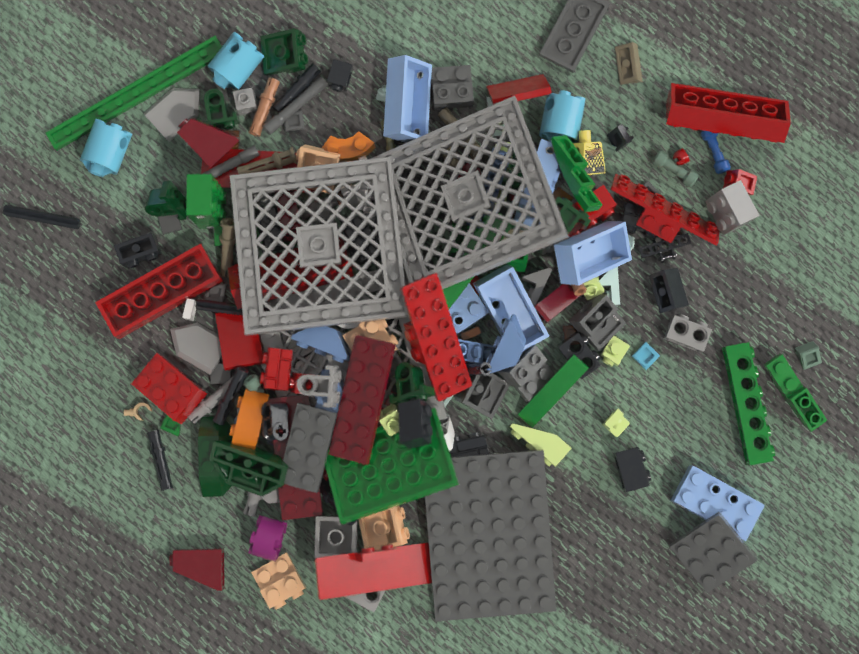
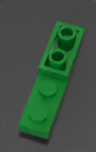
(794, 393)

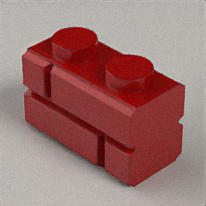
(277, 369)

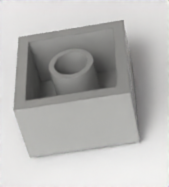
(731, 208)
(333, 537)

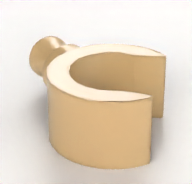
(134, 411)

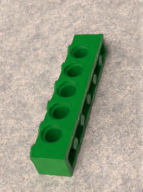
(743, 414)

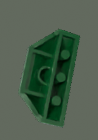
(248, 468)
(210, 480)

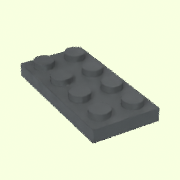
(573, 32)
(308, 446)

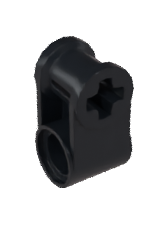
(274, 419)

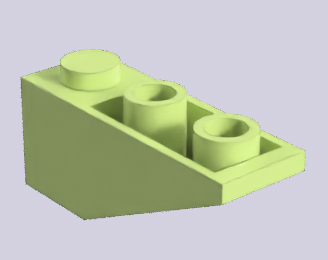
(553, 446)

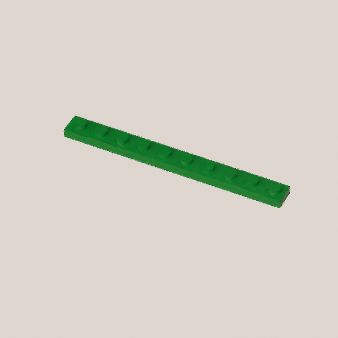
(134, 93)

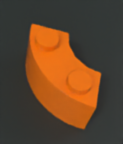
(350, 148)
(249, 419)

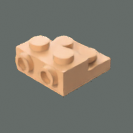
(313, 156)
(370, 329)
(384, 528)
(279, 581)

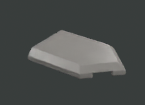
(173, 110)
(197, 346)

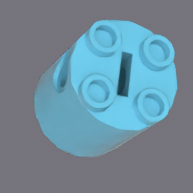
(234, 62)
(562, 116)
(105, 148)

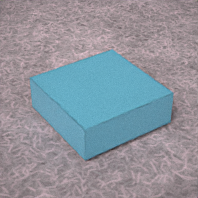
(645, 355)

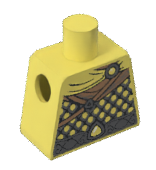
(591, 152)

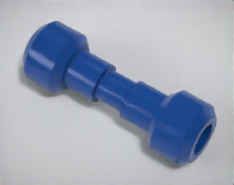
(721, 165)

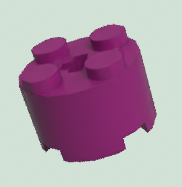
(268, 538)

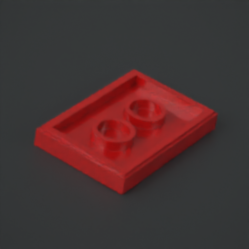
(521, 88)
(235, 346)

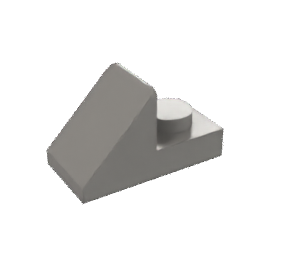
(539, 280)

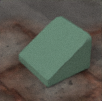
(809, 355)

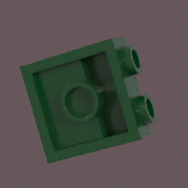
(284, 52)

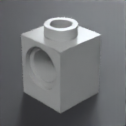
(245, 101)

